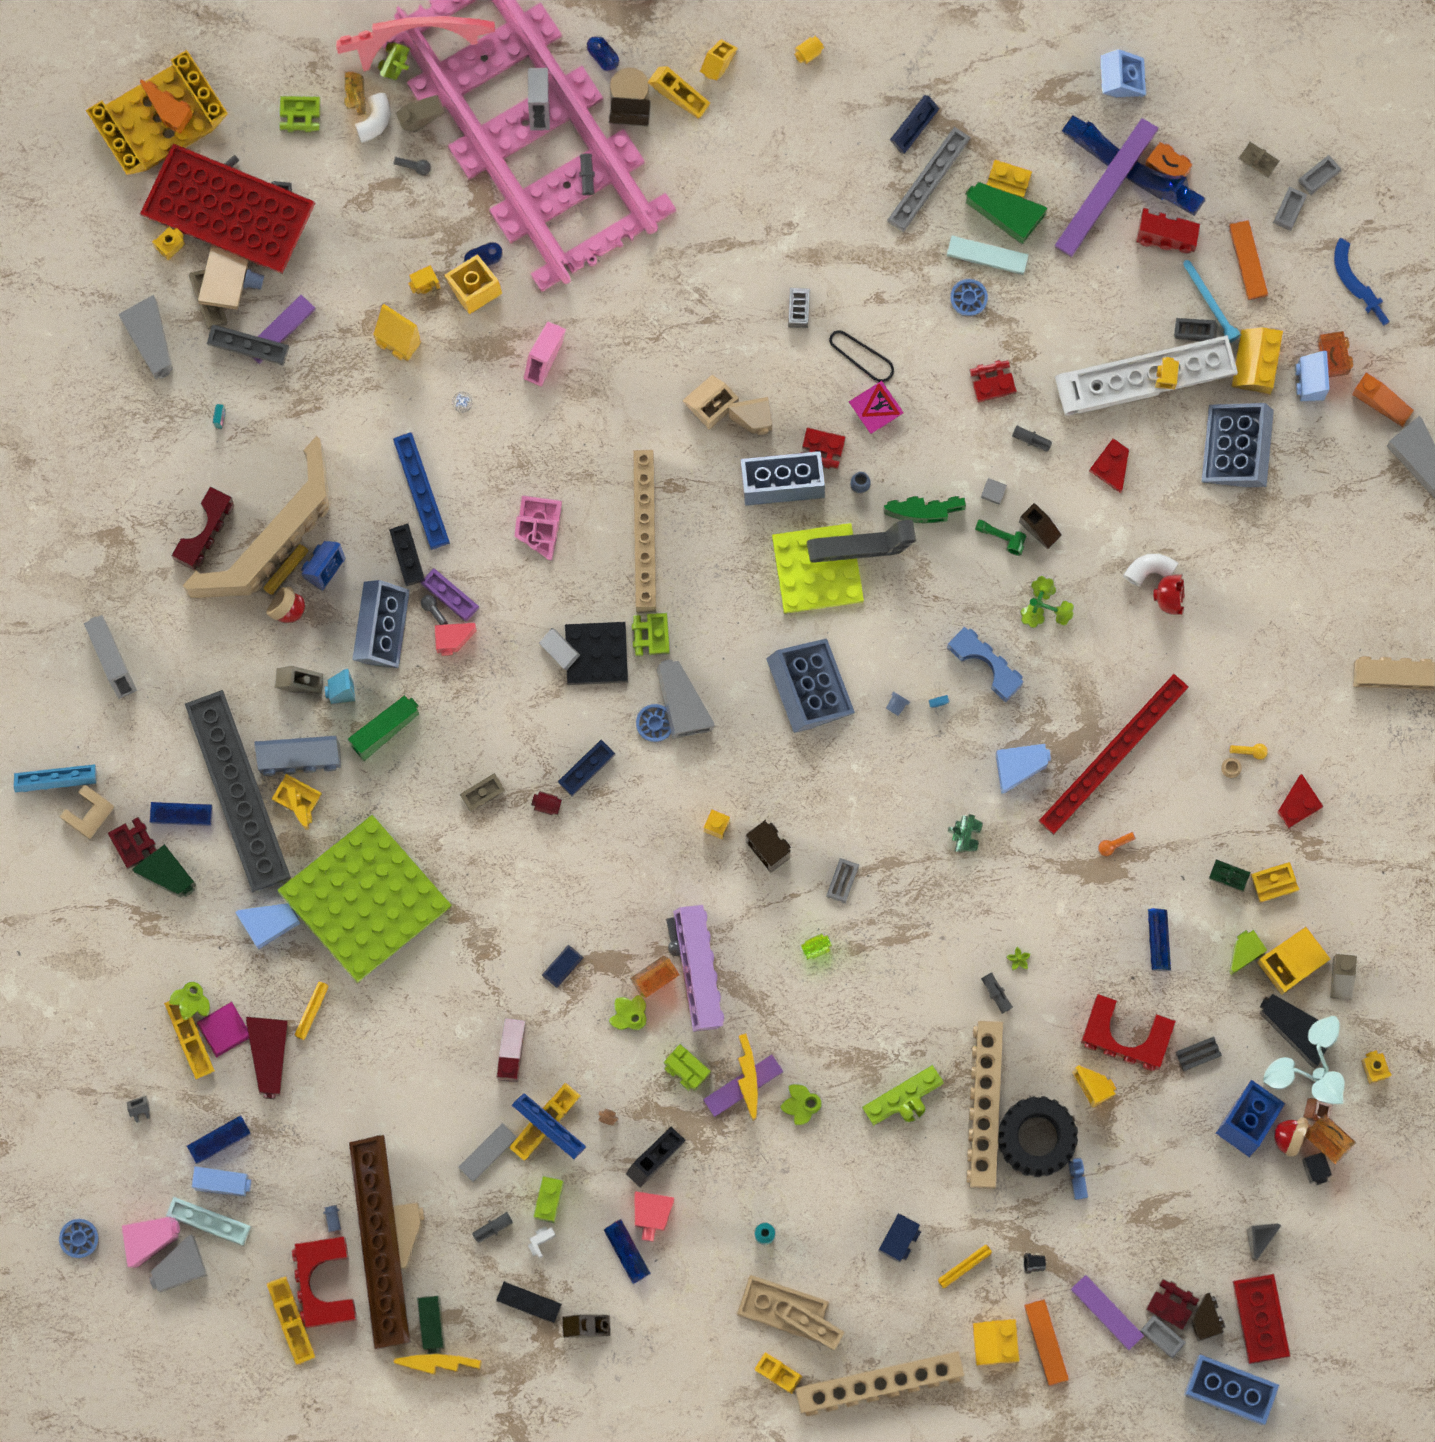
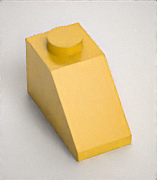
(718, 59)

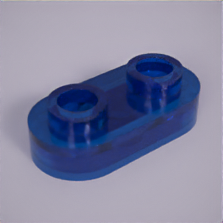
(603, 53)
(483, 253)

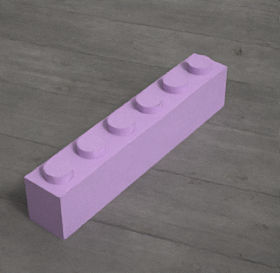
(698, 968)

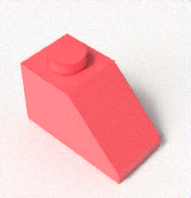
(452, 637)

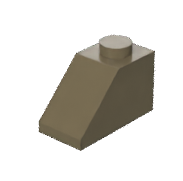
(420, 113)
(298, 680)
(1343, 976)

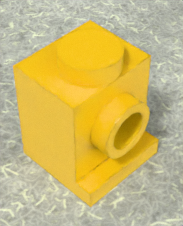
(169, 249)
(423, 281)
(1167, 373)
(1373, 1074)

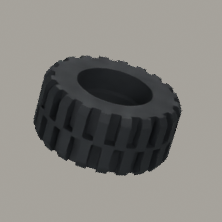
(1054, 1113)

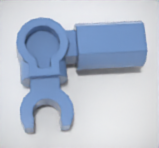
(1078, 1182)

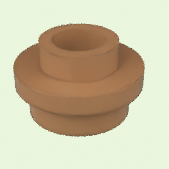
(608, 1117)

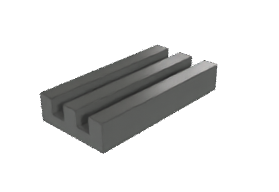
(1214, 1047)

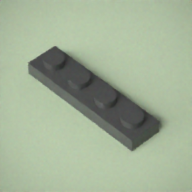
(248, 345)

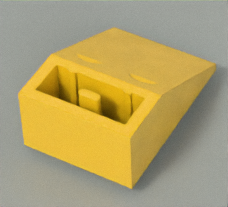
(1293, 960)

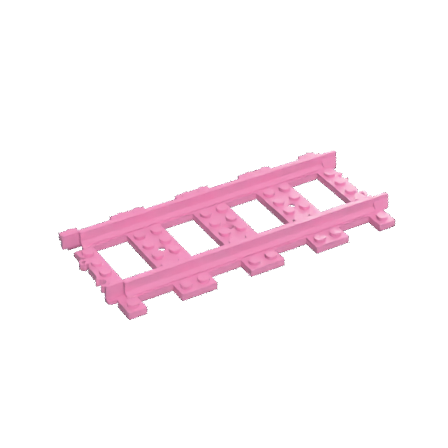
(489, 144)

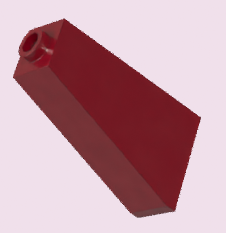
(268, 1048)

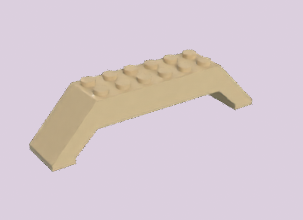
(275, 540)

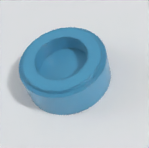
(939, 701)

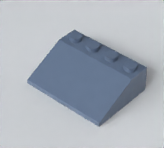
(1238, 444)
(810, 685)

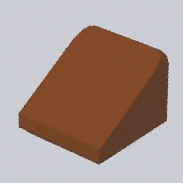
(1316, 1109)

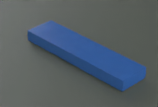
(549, 1126)

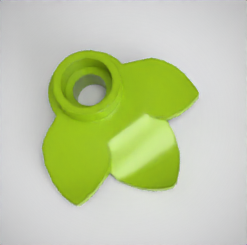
(189, 1002)
(626, 1011)
(798, 1106)

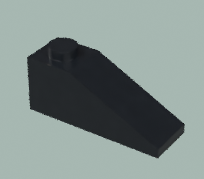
(655, 1157)

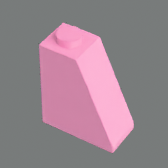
(544, 353)
(148, 1238)

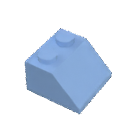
(1123, 74)
(1313, 377)

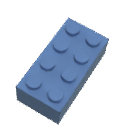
(1231, 1390)

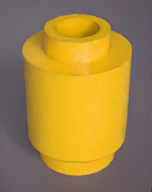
(808, 50)

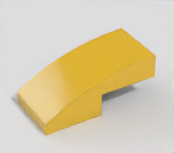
(778, 1373)

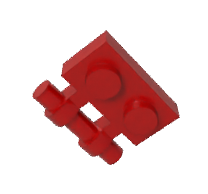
(995, 386)
(826, 443)

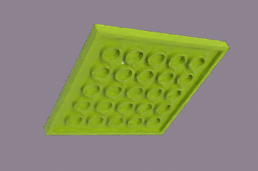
(364, 898)

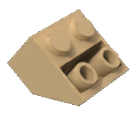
(711, 401)

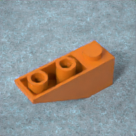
(171, 112)

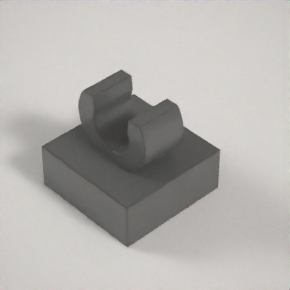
(138, 1106)

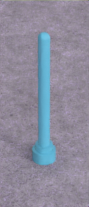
(1233, 333)

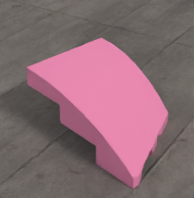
(539, 524)

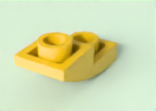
(301, 812)

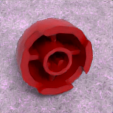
(1170, 594)

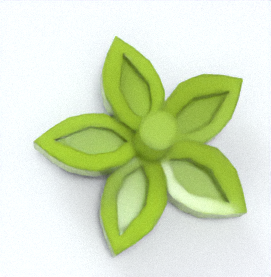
(1019, 959)

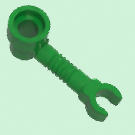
(1015, 541)

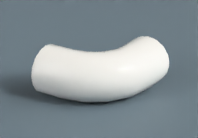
(378, 119)
(1149, 564)

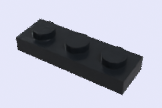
(407, 554)
(529, 1302)

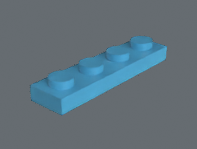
(55, 778)

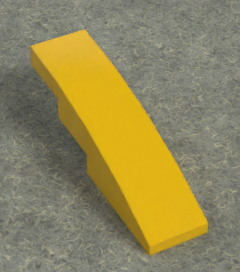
(190, 1042)
(748, 1084)
(557, 1107)
(290, 1320)
(430, 1362)

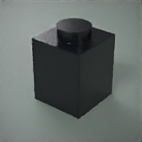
(1317, 1168)

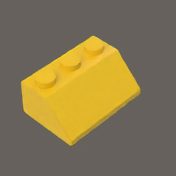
(1257, 359)

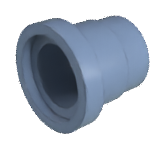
(253, 280)
(860, 488)
(897, 704)

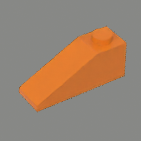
(1382, 399)

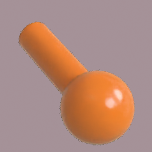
(1107, 847)

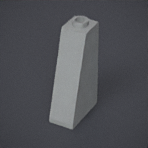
(147, 332)
(1416, 452)
(110, 656)
(683, 705)

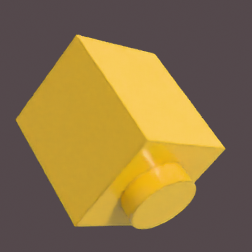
(716, 824)

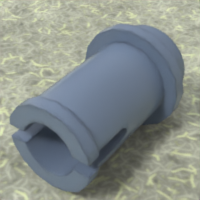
(332, 1218)

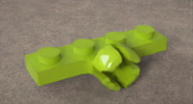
(904, 1097)

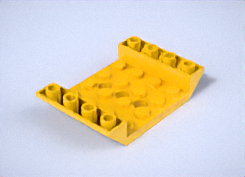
(130, 125)

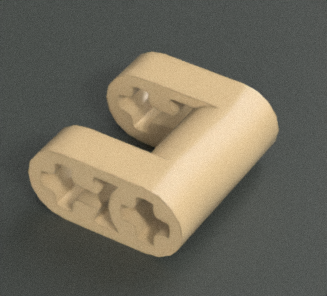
(94, 818)

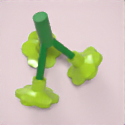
(1033, 613)

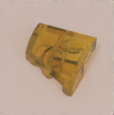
(355, 92)

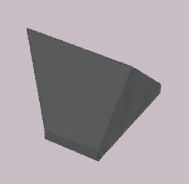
(1259, 1237)

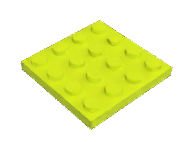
(816, 584)

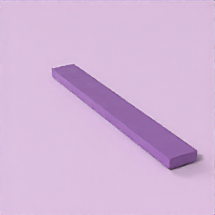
(1106, 187)

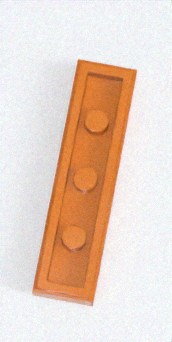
(1248, 260)
(1046, 1342)

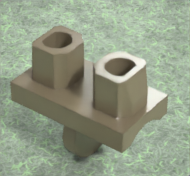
(1259, 159)

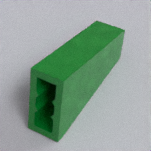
(1007, 211)
(383, 727)

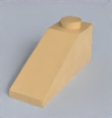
(408, 1226)

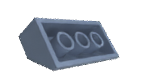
(783, 478)
(381, 624)
(297, 755)

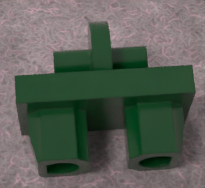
(1229, 875)

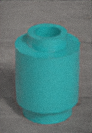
(764, 1240)

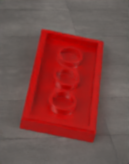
(1261, 1318)

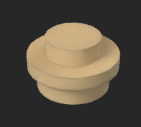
(1231, 767)

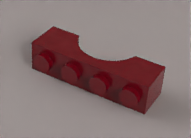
(191, 551)

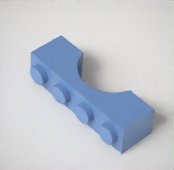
(967, 646)

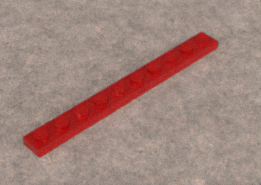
(1113, 754)

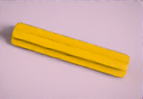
(285, 569)
(311, 1010)
(965, 1266)

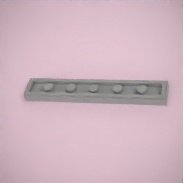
(928, 179)

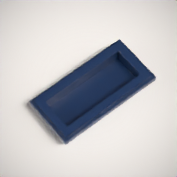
(562, 966)

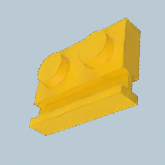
(1009, 178)
(308, 794)
(1274, 882)

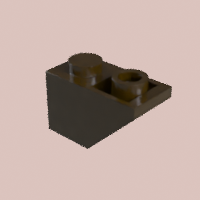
(1040, 526)
(1206, 1320)
(586, 1326)

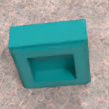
(219, 415)

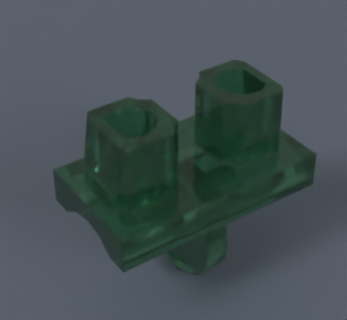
(962, 833)

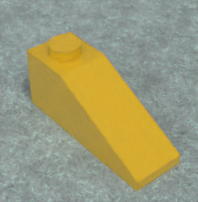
(678, 91)

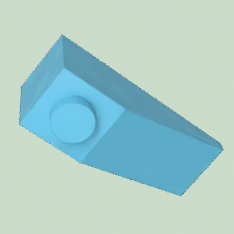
(340, 688)

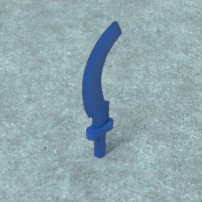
(1353, 284)

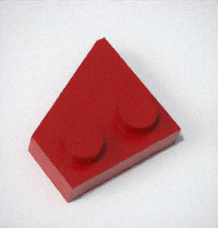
(1112, 465)
(1299, 803)

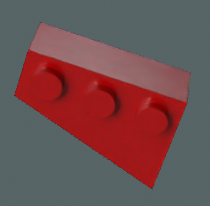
(1167, 233)

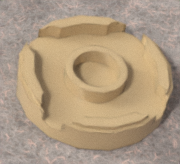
(629, 84)

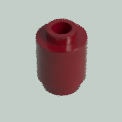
(546, 803)

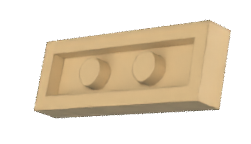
(812, 1325)

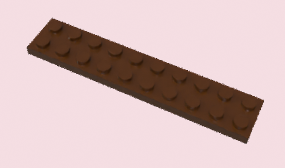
(379, 1242)

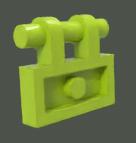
(299, 107)
(657, 634)

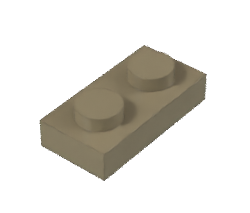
(482, 792)

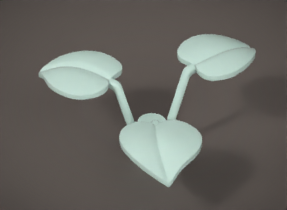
(1327, 1085)

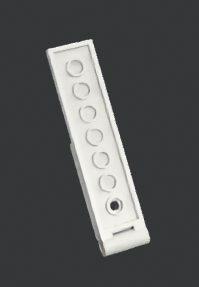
(1136, 376)

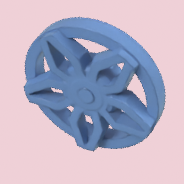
(969, 297)
(654, 723)
(78, 1238)

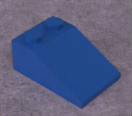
(323, 564)
(1250, 1118)

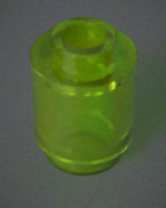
(816, 946)

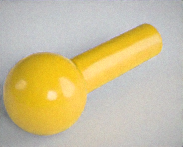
(1258, 751)

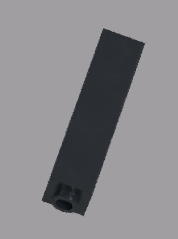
(1293, 1026)

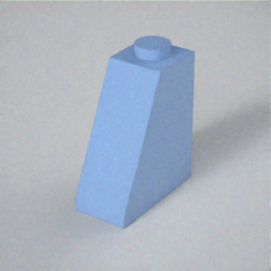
(1020, 764)
(268, 922)
(220, 1181)

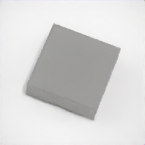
(993, 491)

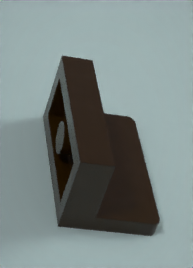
(629, 111)

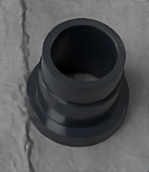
(1034, 1263)

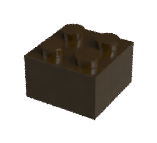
(768, 846)

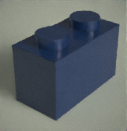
(899, 1238)

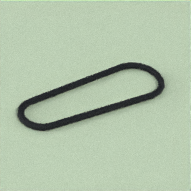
(868, 348)

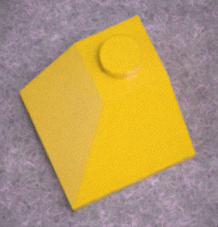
(1094, 1085)

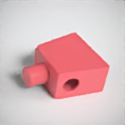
(652, 1213)

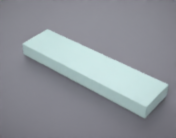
(987, 255)
(208, 1221)

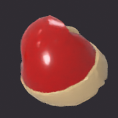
(286, 606)
(1291, 1135)

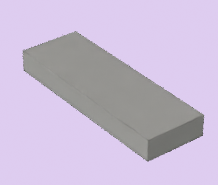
(487, 1152)

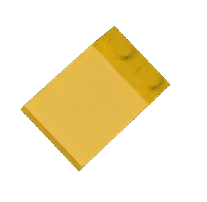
(396, 333)

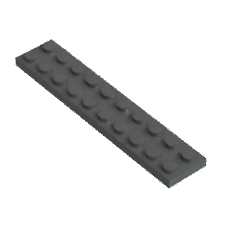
(237, 791)

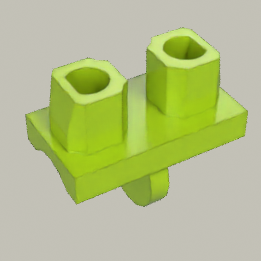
(395, 61)

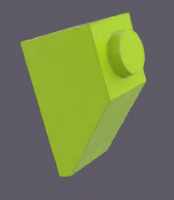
(1246, 950)

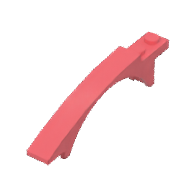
(369, 42)

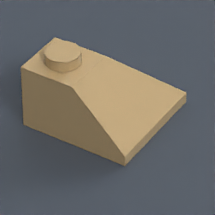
(752, 415)

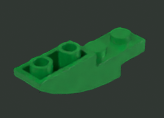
(918, 512)

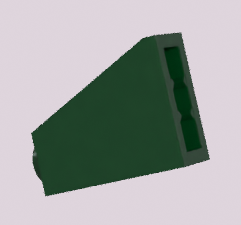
(165, 872)
(431, 1324)

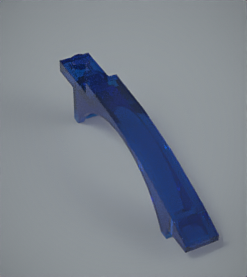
(1161, 185)

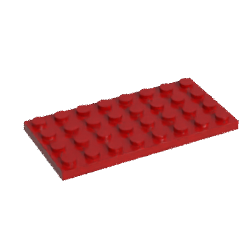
(227, 208)

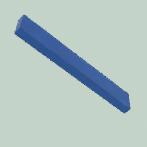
(421, 491)

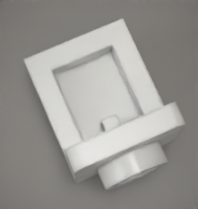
(543, 1235)

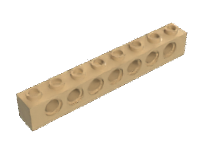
(644, 531)
(993, 1031)
(951, 1361)

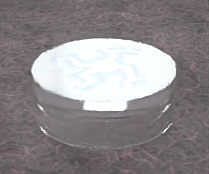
(462, 401)

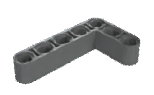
(867, 545)

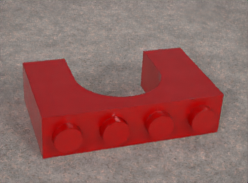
(1098, 1036)
(309, 1257)

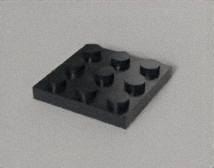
(601, 653)

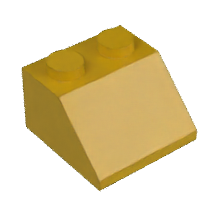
(473, 284)
(996, 1342)

